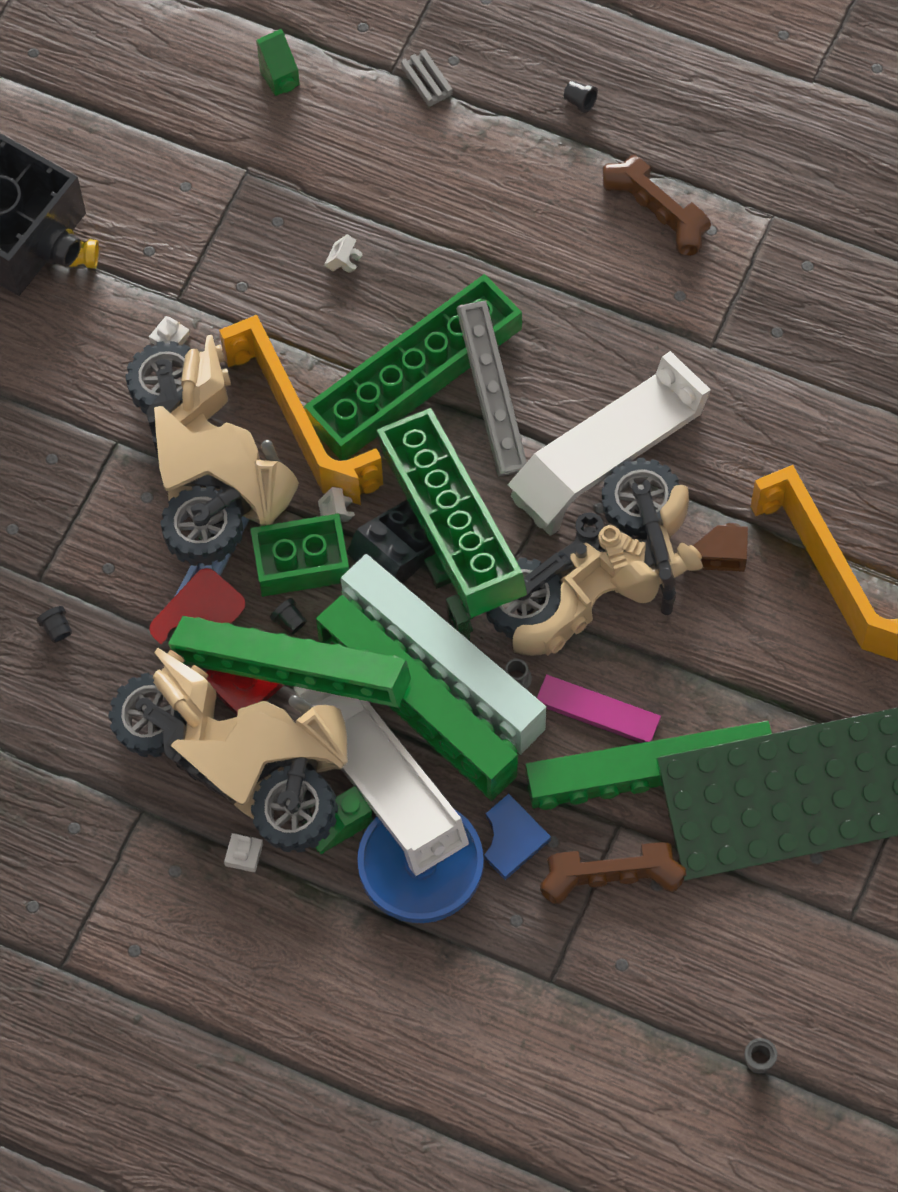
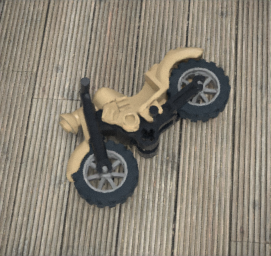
(604, 561)

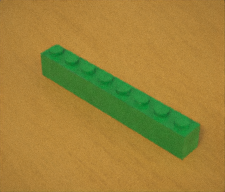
(291, 661)
(620, 768)

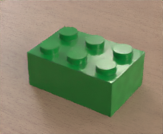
(300, 554)

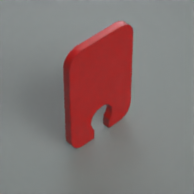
(204, 597)

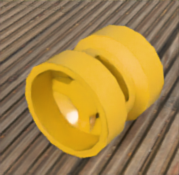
(88, 255)

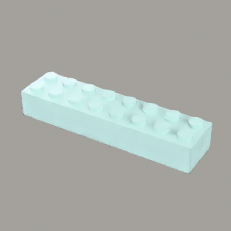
(446, 653)

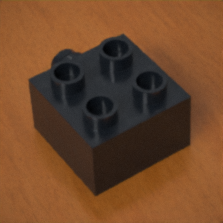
(36, 215)

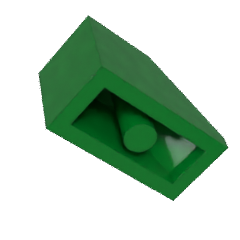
(277, 63)
(351, 818)

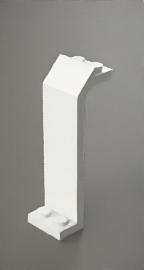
(607, 440)
(395, 785)

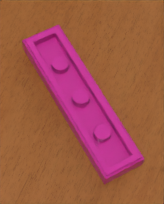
(598, 710)

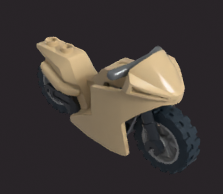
(202, 464)
(245, 759)

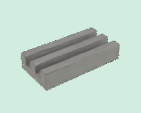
(426, 59)

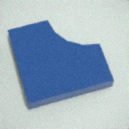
(515, 837)

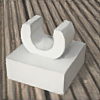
(340, 254)
(168, 331)
(335, 502)
(243, 852)

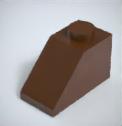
(724, 548)

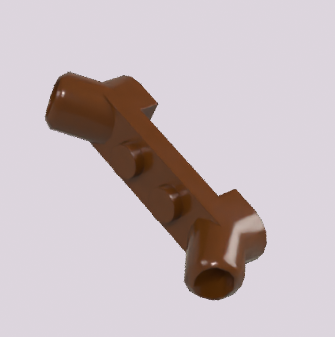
(687, 222)
(654, 863)

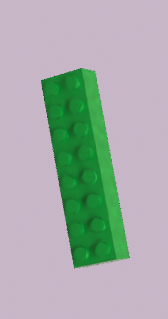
(406, 371)
(452, 513)
(428, 704)

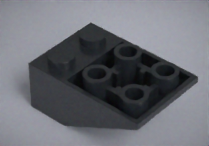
(393, 542)

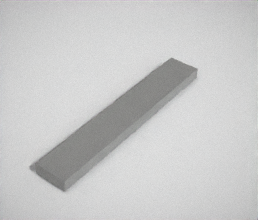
(491, 388)

